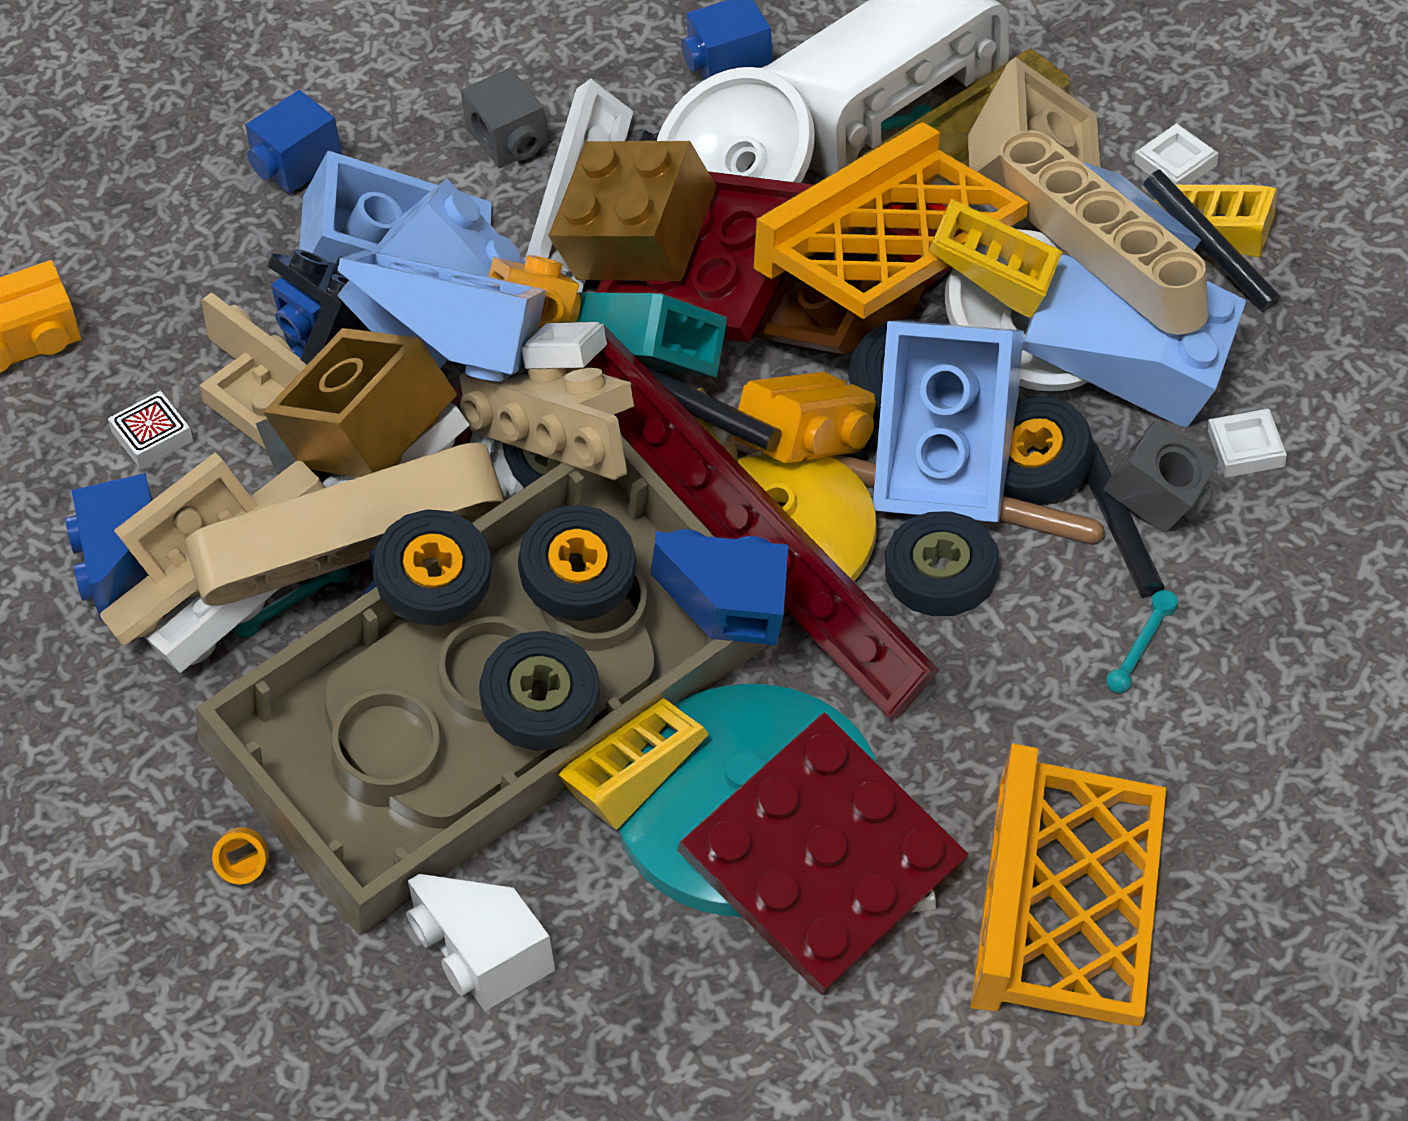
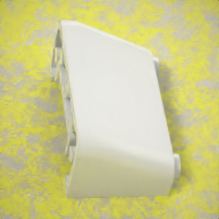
(885, 60)

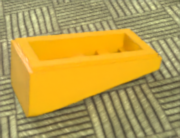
(1246, 208)
(1021, 251)
(599, 774)

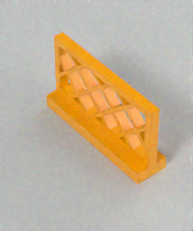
(858, 198)
(1011, 895)

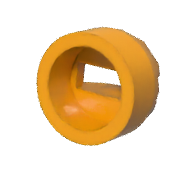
(246, 868)

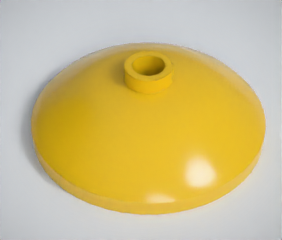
(824, 502)

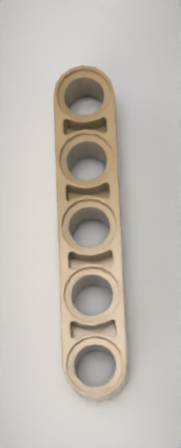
(1107, 233)
(335, 523)

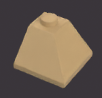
(1025, 103)

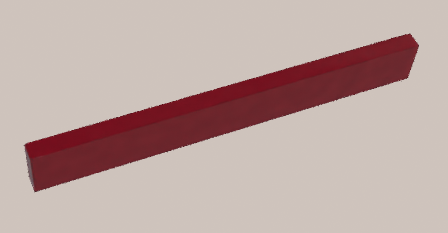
(736, 506)

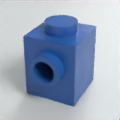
(727, 38)
(291, 141)

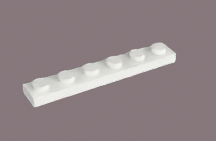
(194, 628)

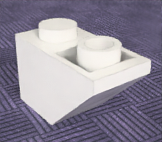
(485, 934)

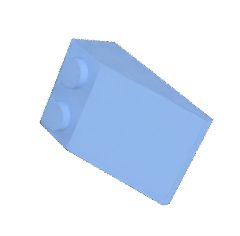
(356, 204)
(436, 231)
(454, 311)
(1115, 347)
(946, 418)

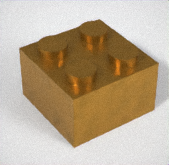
(633, 210)
(360, 403)

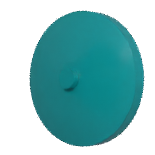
(745, 732)

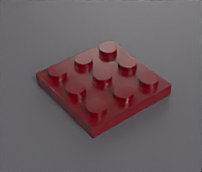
(722, 261)
(822, 853)

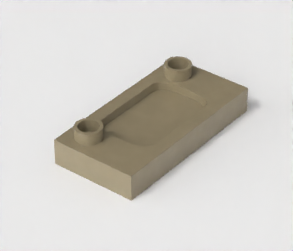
(373, 729)

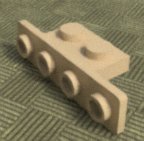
(256, 376)
(553, 414)
(160, 529)

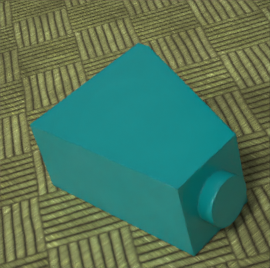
(660, 330)

